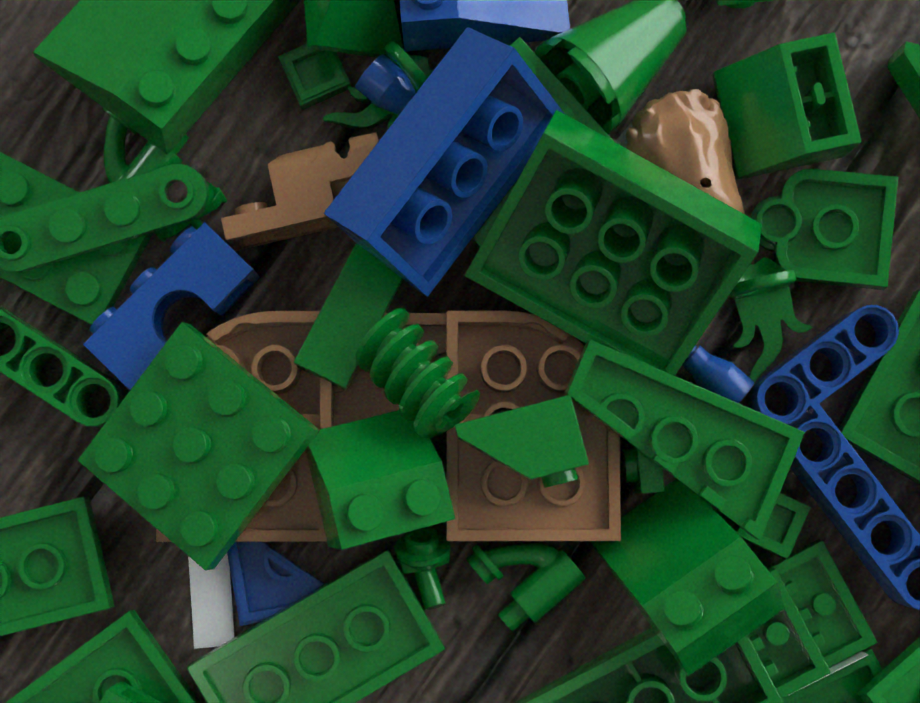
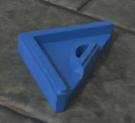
(265, 581)

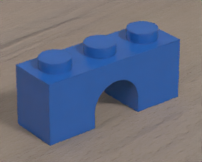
(198, 268)

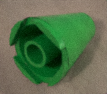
(615, 56)

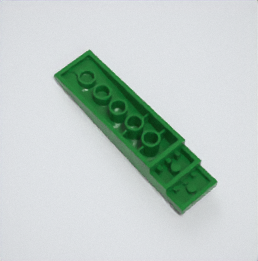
(771, 662)

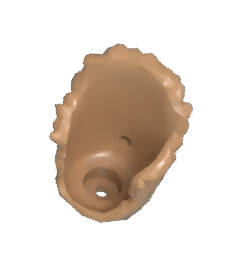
(688, 139)

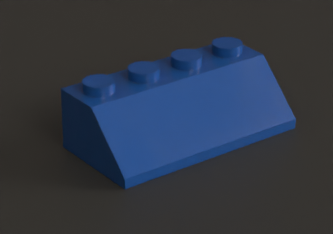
(446, 160)

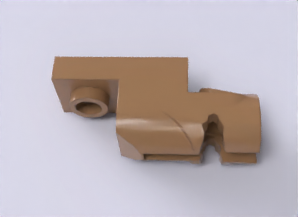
(303, 189)

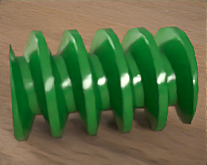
(410, 376)

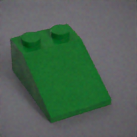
(690, 575)

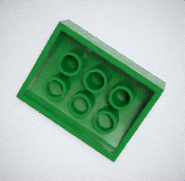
(158, 59)
(614, 247)

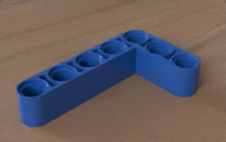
(838, 457)

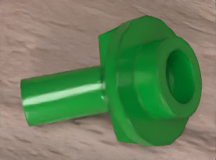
(422, 558)

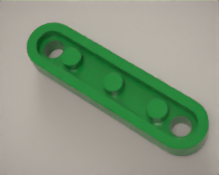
(101, 217)

